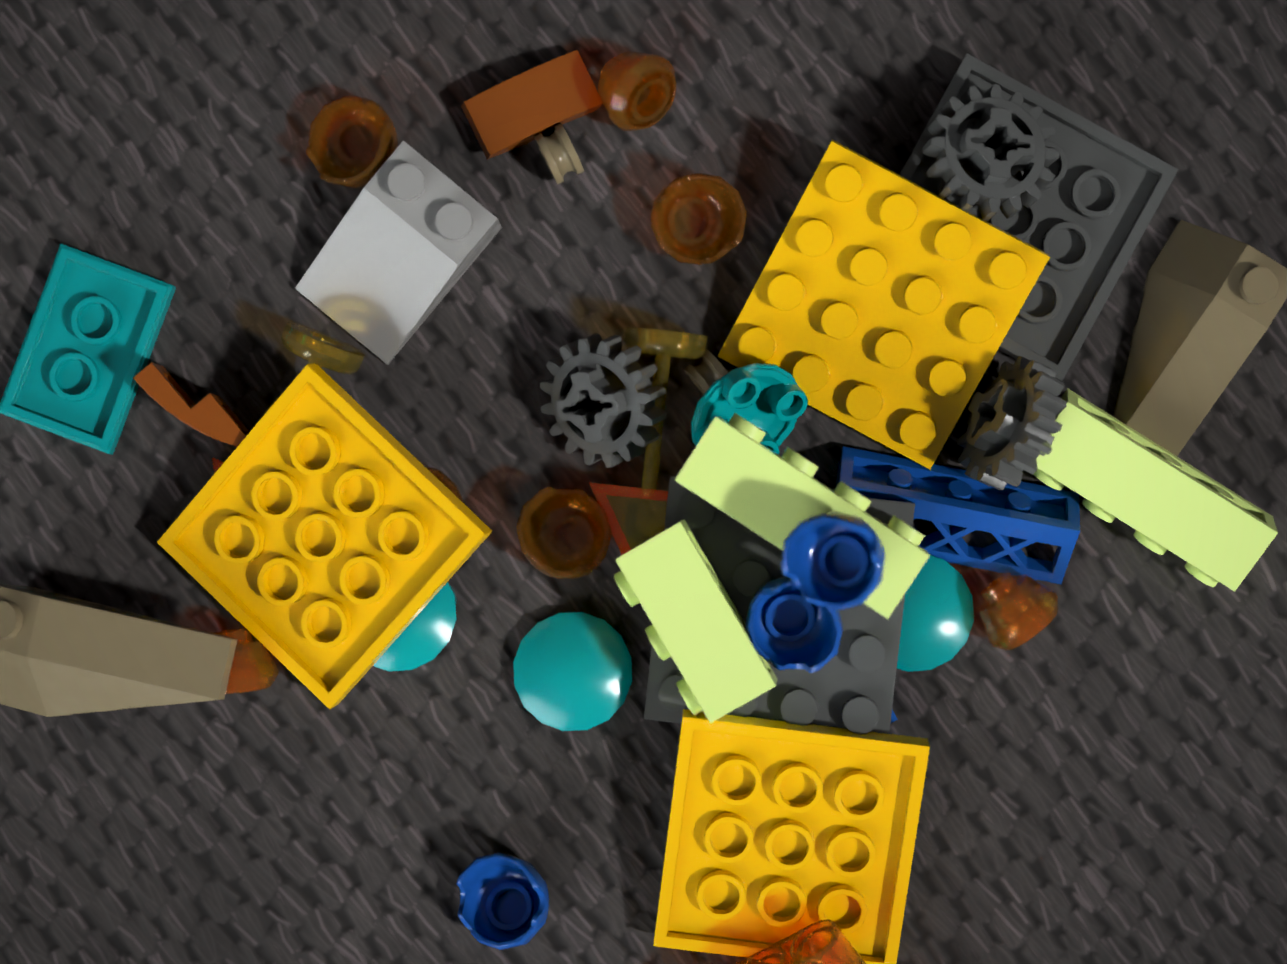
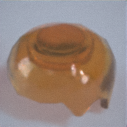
(366, 134)
(681, 209)
(577, 547)

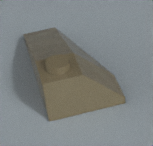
(1195, 328)
(93, 657)

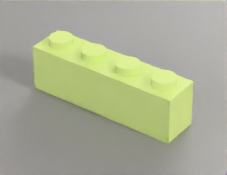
(779, 492)
(1155, 494)

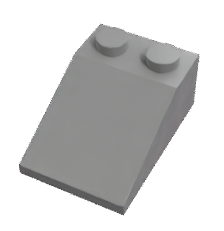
(397, 252)

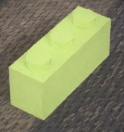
(694, 622)

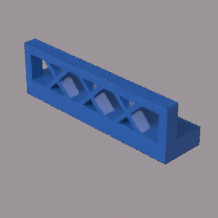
(964, 505)

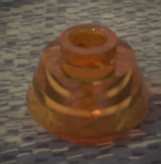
(637, 89)
(1016, 610)
(252, 664)

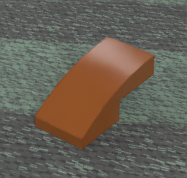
(531, 104)
(208, 416)

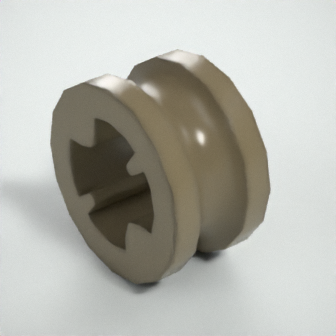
(559, 153)
(706, 373)

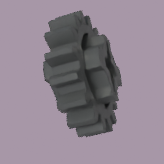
(972, 168)
(603, 400)
(1011, 423)

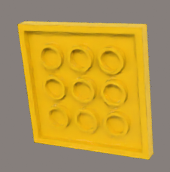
(884, 303)
(323, 535)
(788, 832)

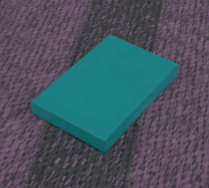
(85, 348)

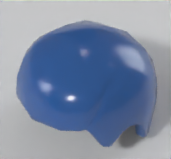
(834, 560)
(790, 629)
(514, 916)

